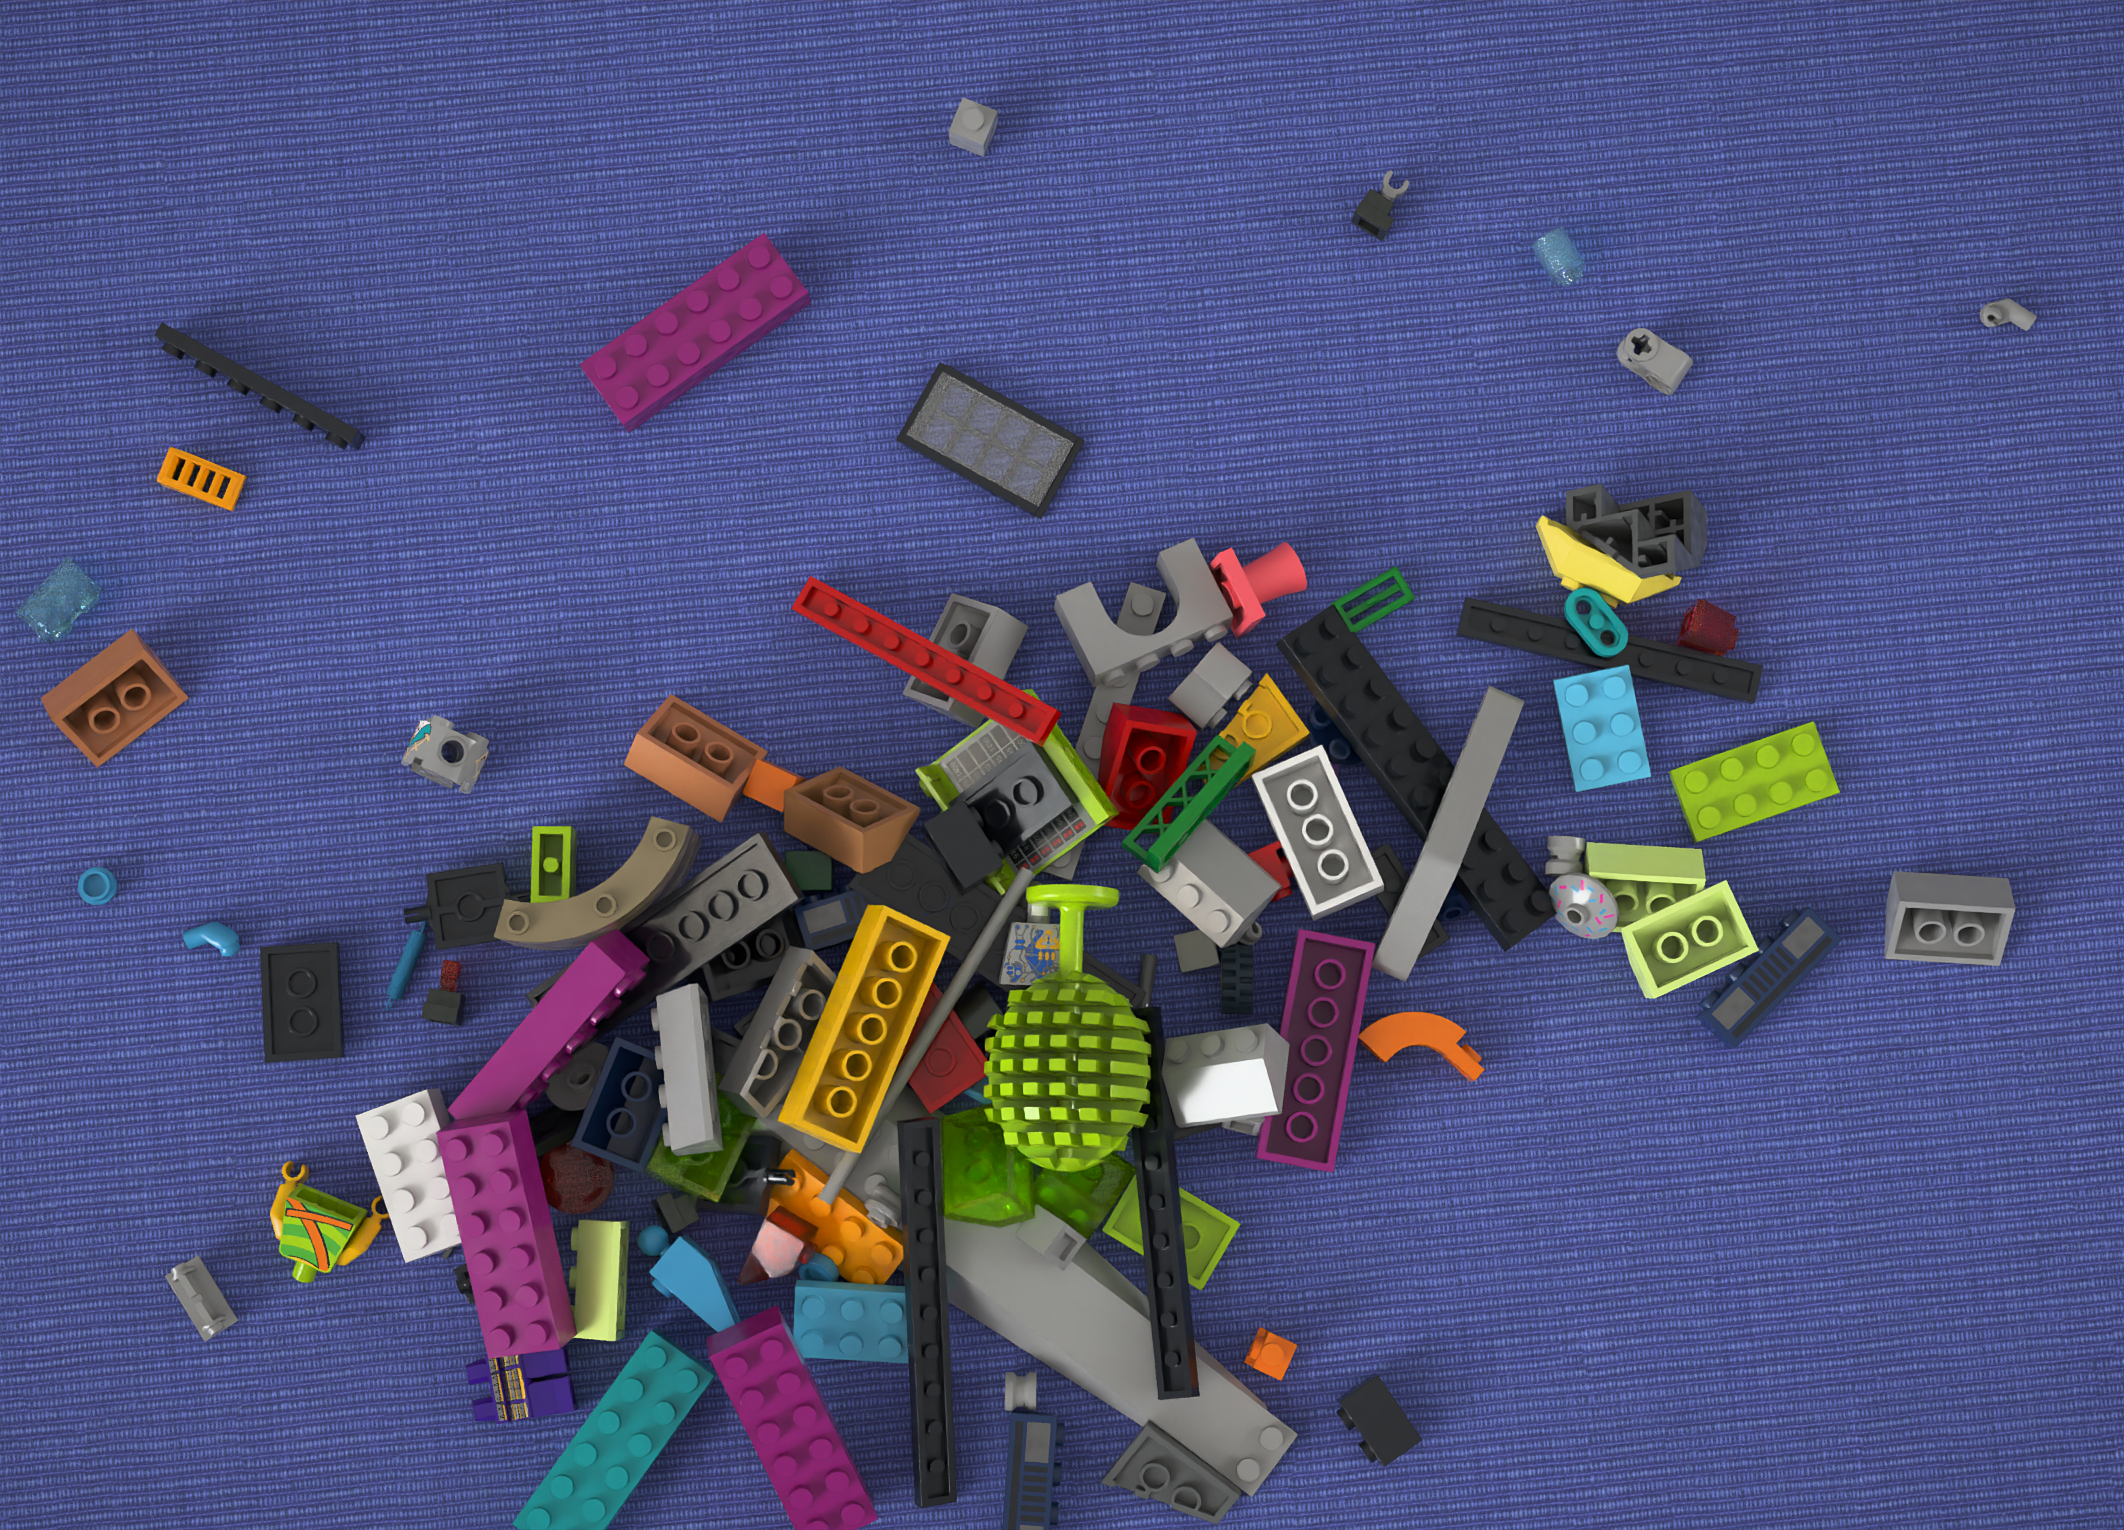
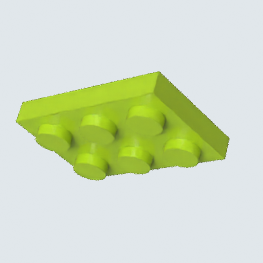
(1204, 1230)

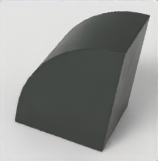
(976, 1009)

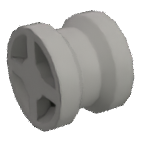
(1020, 1391)

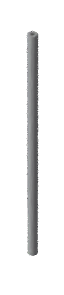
(932, 1026)

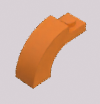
(1421, 1029)

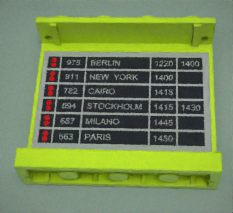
(989, 747)

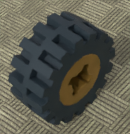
(1237, 979)

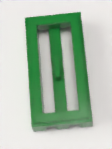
(1400, 585)

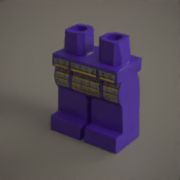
(515, 1393)

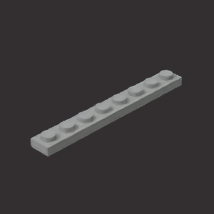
(1137, 617)

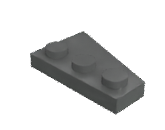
(1170, 1473)

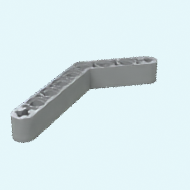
(1448, 834)

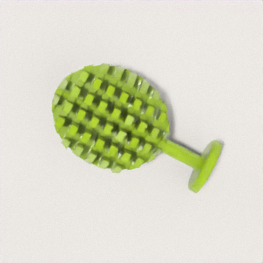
(1068, 1052)

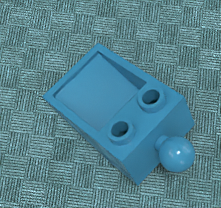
(690, 1275)

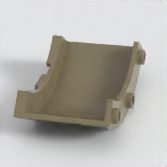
(643, 880)

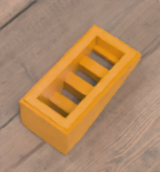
(171, 465)

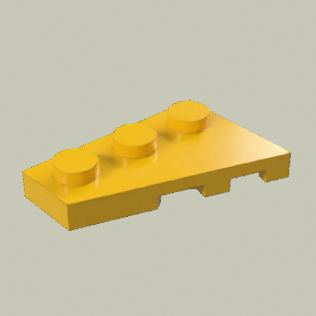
(1265, 724)

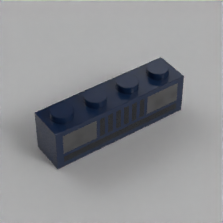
(837, 918)
(1768, 977)
(1032, 1471)

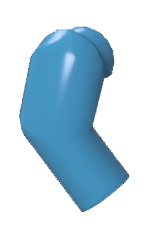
(215, 934)

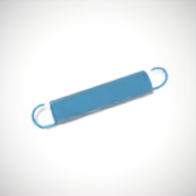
(406, 965)

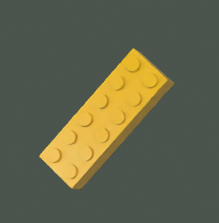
(864, 1028)

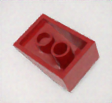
(1142, 759)

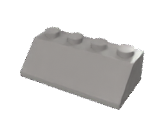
(688, 1071)

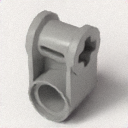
(1658, 361)

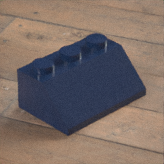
(624, 1108)

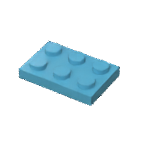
(1601, 728)
(851, 1321)

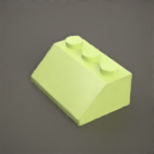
(1644, 876)
(1687, 940)
(600, 1278)

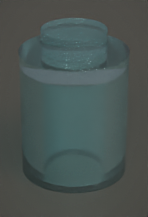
(1559, 257)

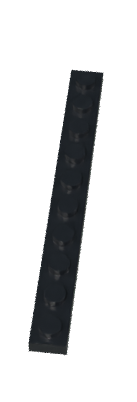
(1163, 1230)
(927, 1311)

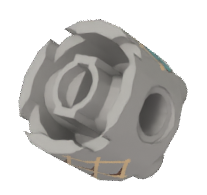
(425, 754)

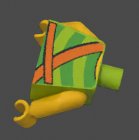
(318, 1227)

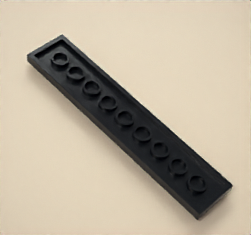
(1413, 770)

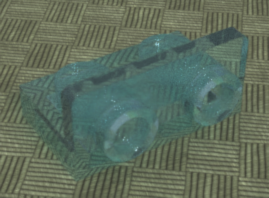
(60, 601)

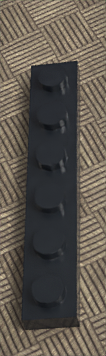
(272, 396)

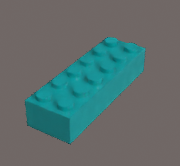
(619, 1439)

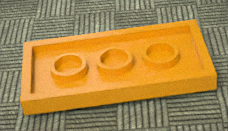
(845, 1233)

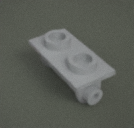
(201, 1298)

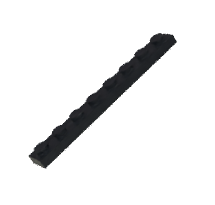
(1645, 657)

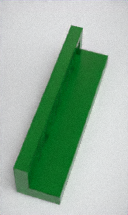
(1195, 808)

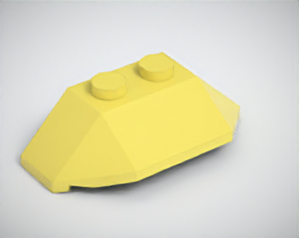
(1586, 566)

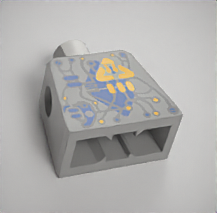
(1031, 948)

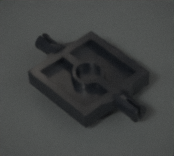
(465, 905)
(751, 1180)

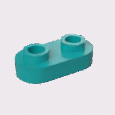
(1597, 621)

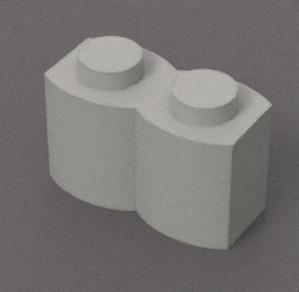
(1210, 687)

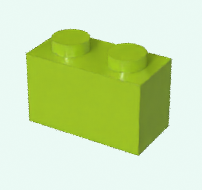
(553, 863)

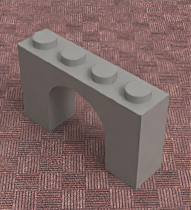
(1111, 652)

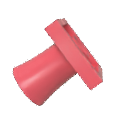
(1256, 583)

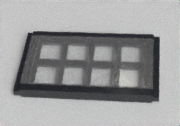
(990, 440)

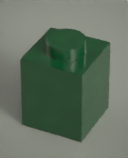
(811, 870)

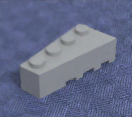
(779, 1034)

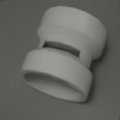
(1565, 855)

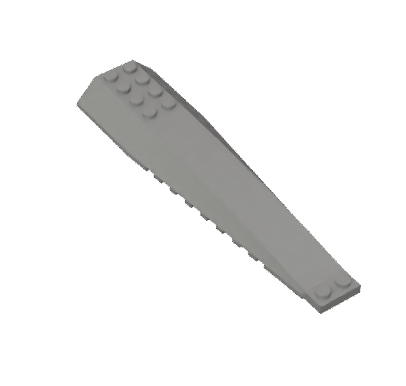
(1074, 1320)

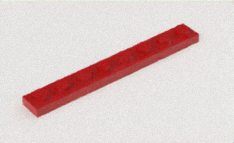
(926, 661)

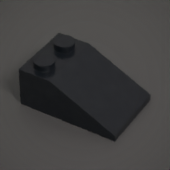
(751, 961)

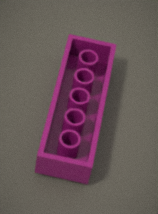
(696, 333)
(1323, 1027)
(555, 1028)
(507, 1234)
(790, 1424)

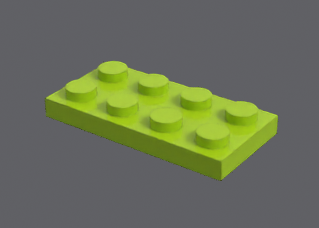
(1754, 782)

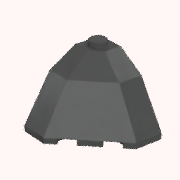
(1643, 535)

